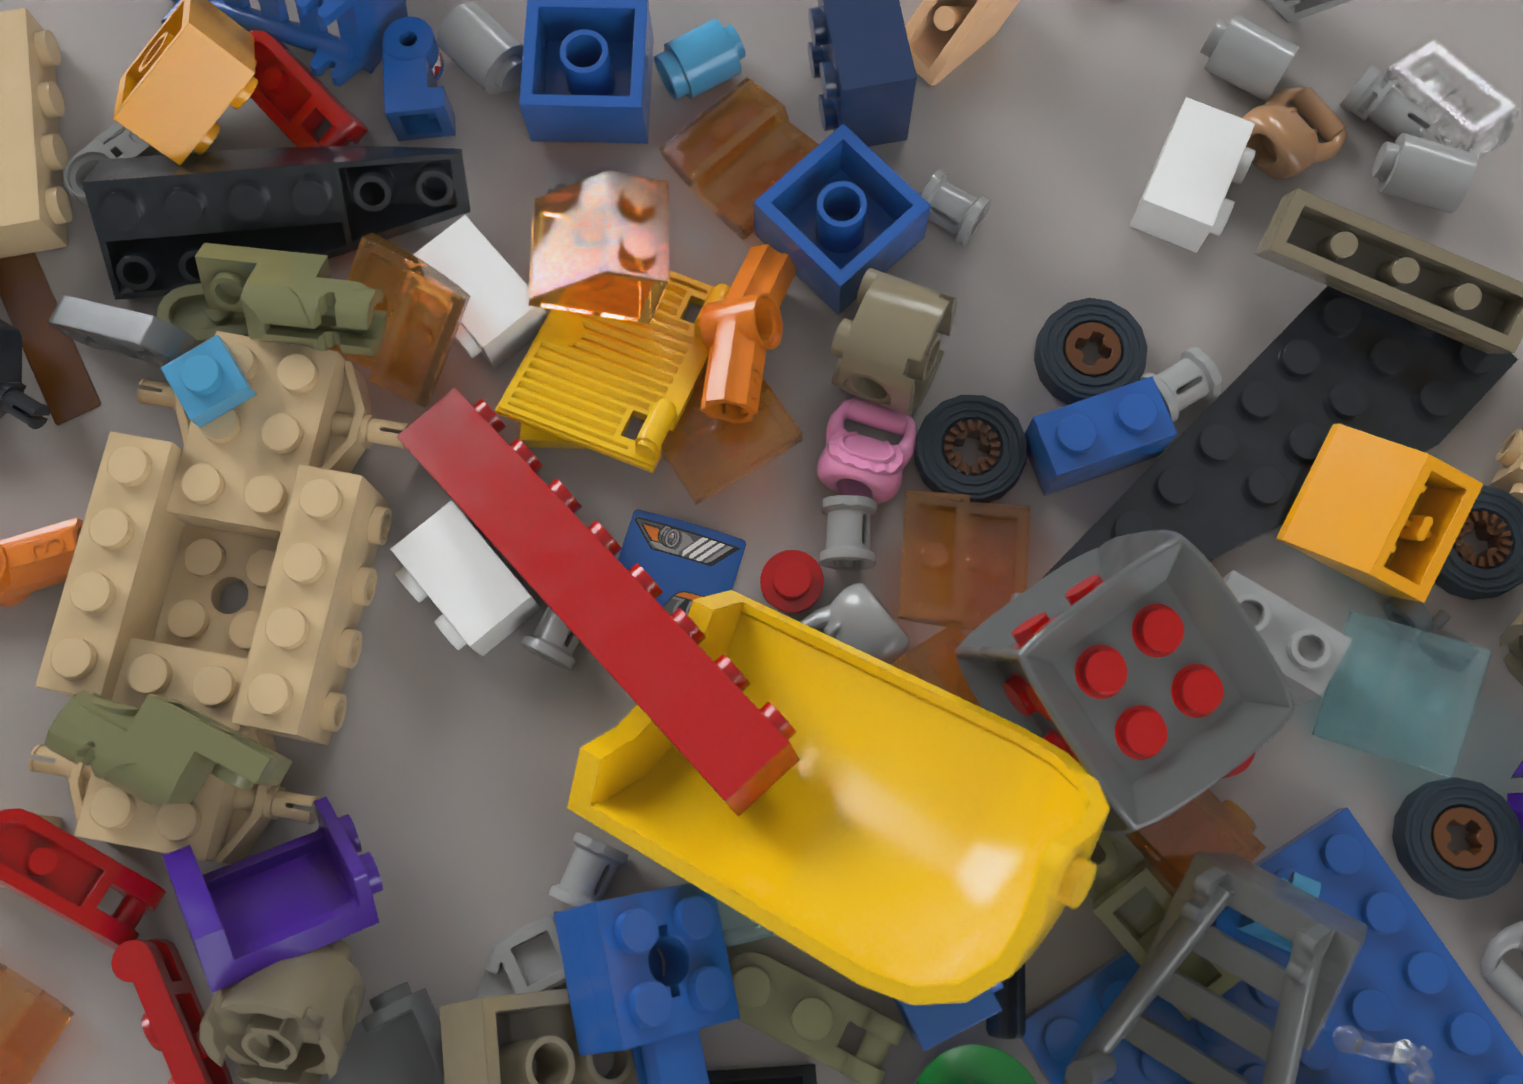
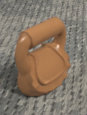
(1283, 138)

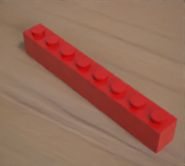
(602, 603)

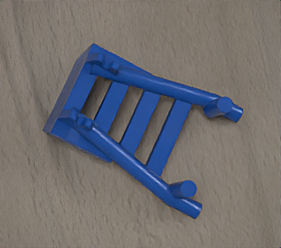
(359, 25)

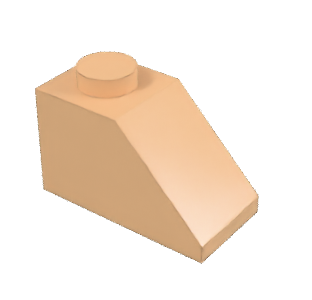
(950, 31)

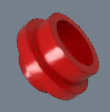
(792, 581)

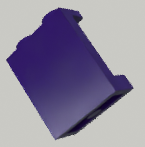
(277, 899)

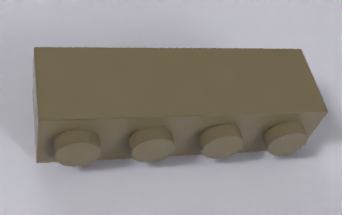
(1395, 272)

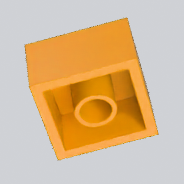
(187, 80)

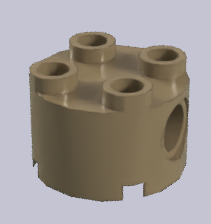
(892, 342)
(287, 1018)

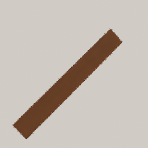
(49, 353)

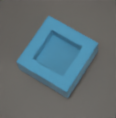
(208, 381)

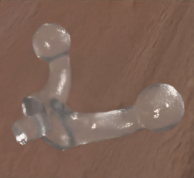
(1409, 1057)

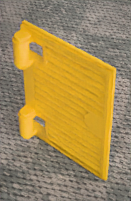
(598, 372)

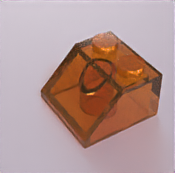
(602, 247)

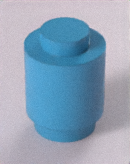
(700, 59)

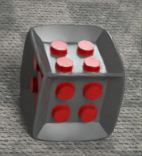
(1134, 672)

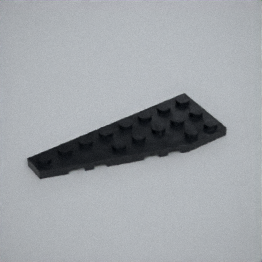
(1257, 441)

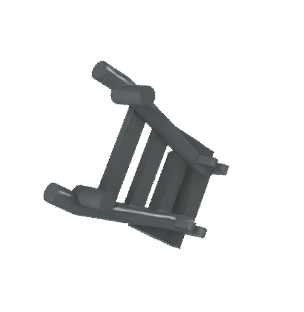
(1307, 989)

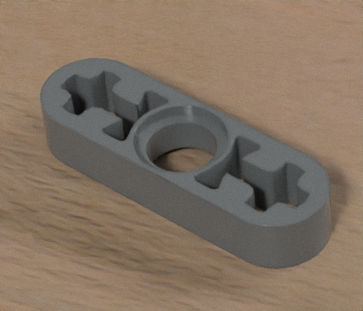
(120, 330)

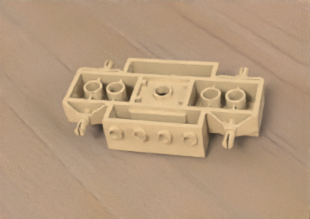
(165, 532)

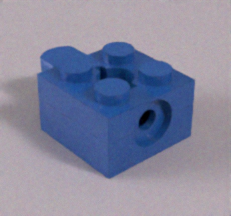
(619, 983)

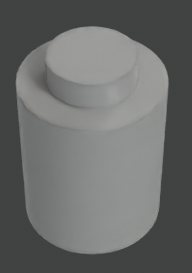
(482, 48)
(1248, 55)
(1424, 172)

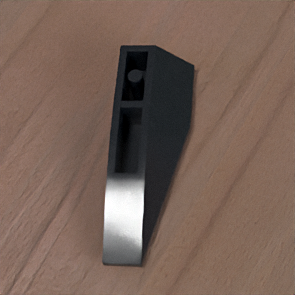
(283, 199)

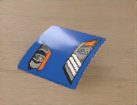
(681, 558)

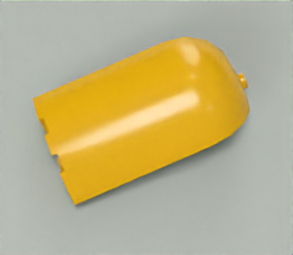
(903, 844)

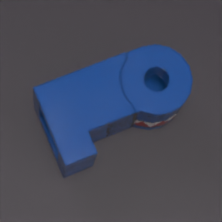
(410, 80)

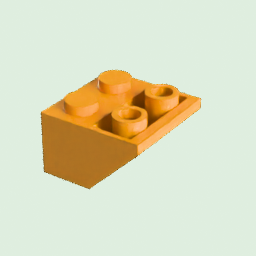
(1379, 512)

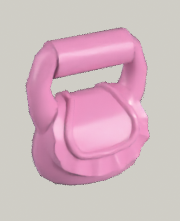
(860, 463)

